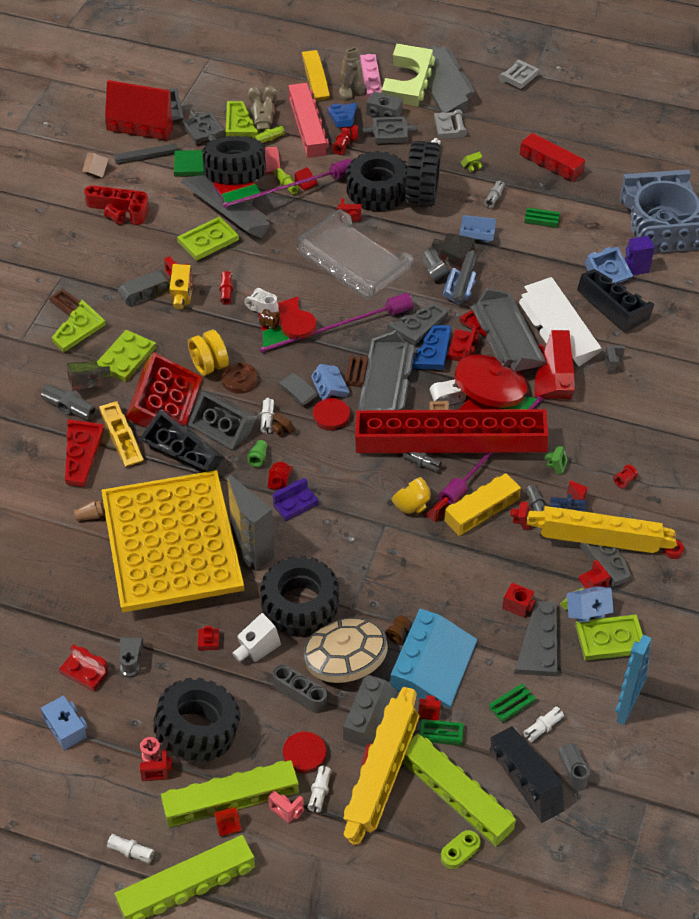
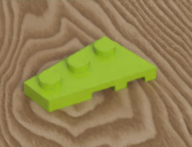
(238, 120)
(79, 326)

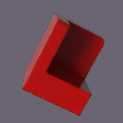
(595, 577)

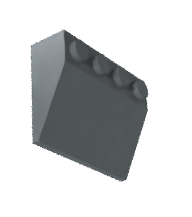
(251, 525)

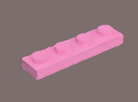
(370, 74)

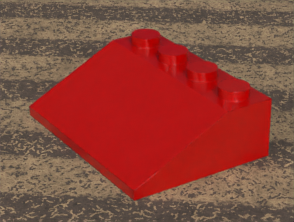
(138, 110)
(163, 387)

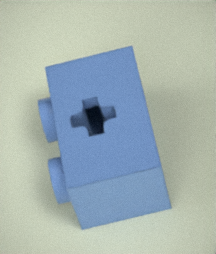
(590, 603)
(64, 722)

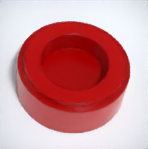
(675, 552)

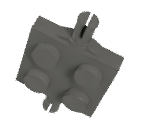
(202, 127)
(390, 129)

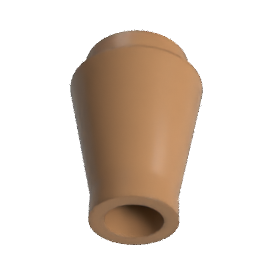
(90, 511)

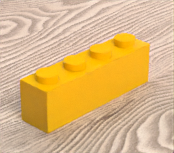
(482, 504)

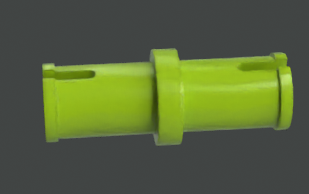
(270, 135)
(285, 179)

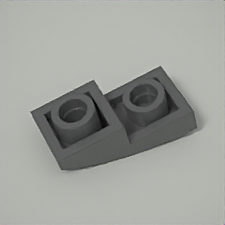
(298, 388)

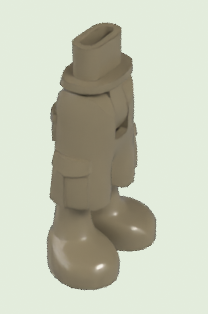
(351, 75)
(263, 112)

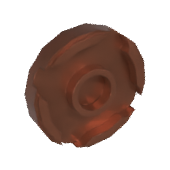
(239, 378)

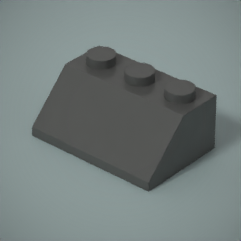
(222, 419)
(368, 710)

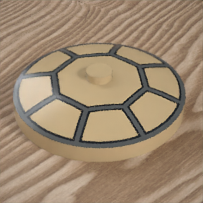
(345, 650)

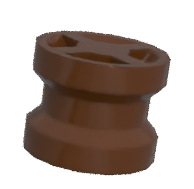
(269, 319)

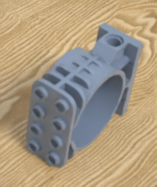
(663, 209)

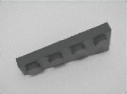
(539, 646)

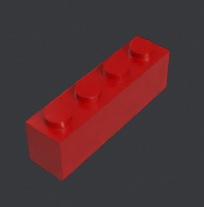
(552, 157)

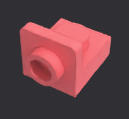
(284, 808)

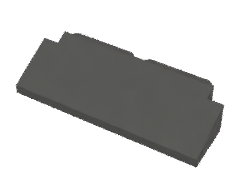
(446, 84)
(241, 213)
(507, 331)
(386, 373)

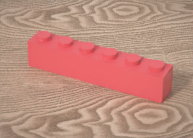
(307, 120)

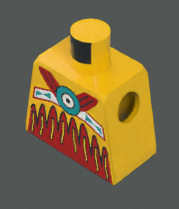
(181, 292)

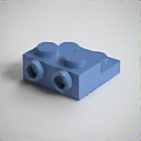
(610, 263)

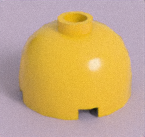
(413, 497)

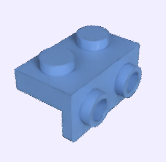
(478, 227)
(451, 284)
(329, 381)

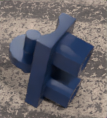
(568, 503)

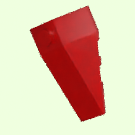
(556, 377)

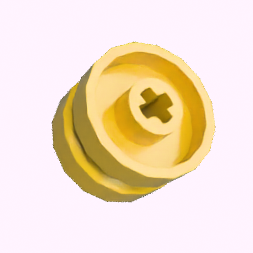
(208, 352)

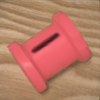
(148, 751)

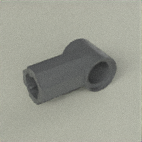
(435, 266)
(574, 766)

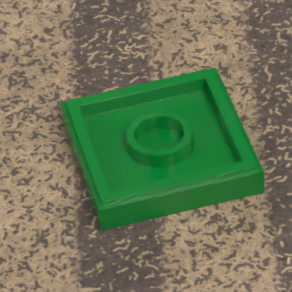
(188, 163)

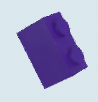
(639, 255)

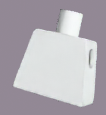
(257, 640)

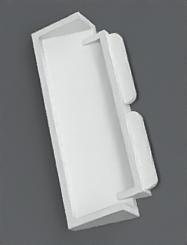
(551, 309)

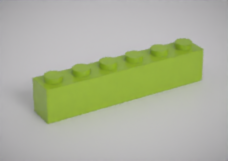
(458, 790)
(237, 791)
(186, 880)

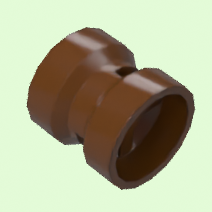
(399, 629)

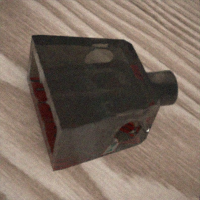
(454, 249)
(86, 374)

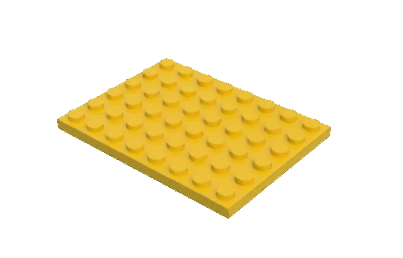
(171, 541)

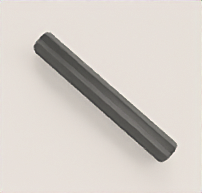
(145, 153)
(464, 276)

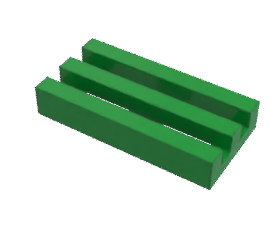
(542, 217)
(506, 697)
(440, 735)

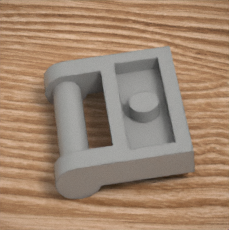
(521, 77)
(444, 125)

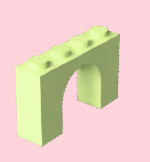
(418, 60)

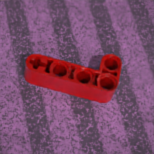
(130, 201)

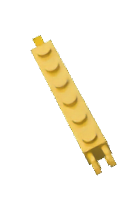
(602, 529)
(381, 766)

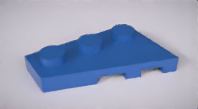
(342, 114)

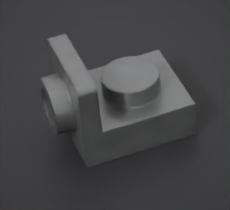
(612, 357)

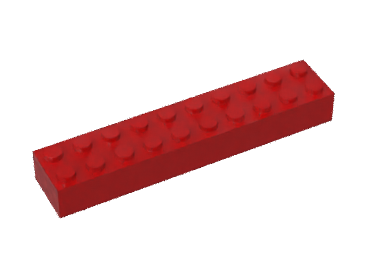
(451, 431)

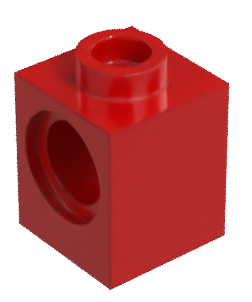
(514, 593)

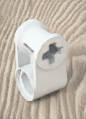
(262, 300)
(447, 392)

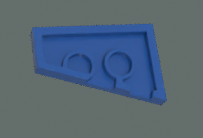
(434, 349)

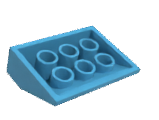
(433, 658)

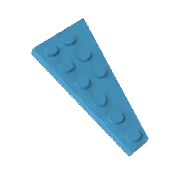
(634, 678)

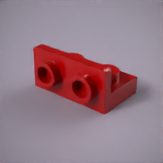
(462, 344)
(84, 668)

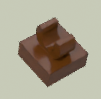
(282, 424)

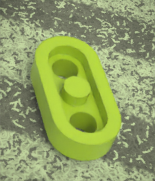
(461, 848)

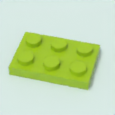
(208, 238)
(127, 355)
(608, 636)

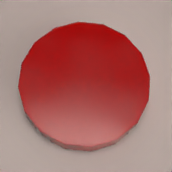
(298, 324)
(331, 414)
(305, 751)

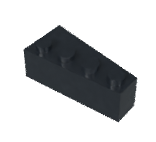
(613, 300)
(178, 440)
(529, 773)

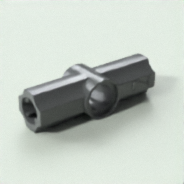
(68, 402)

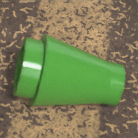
(257, 454)

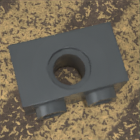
(383, 105)

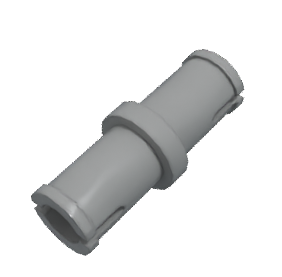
(494, 194)

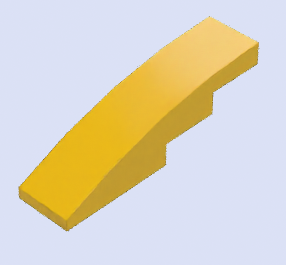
(315, 75)
(121, 434)

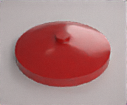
(489, 382)

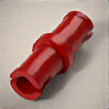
(226, 287)

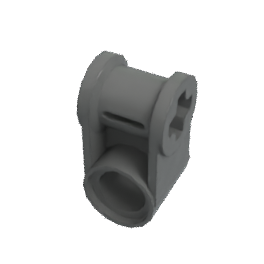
(130, 655)

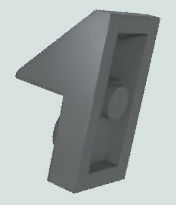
(177, 114)

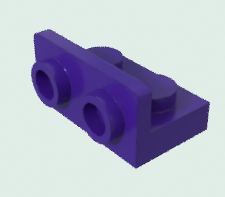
(294, 499)

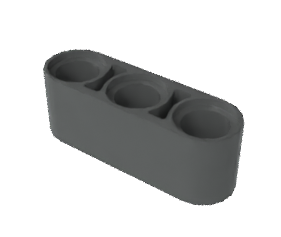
(144, 287)
(295, 680)

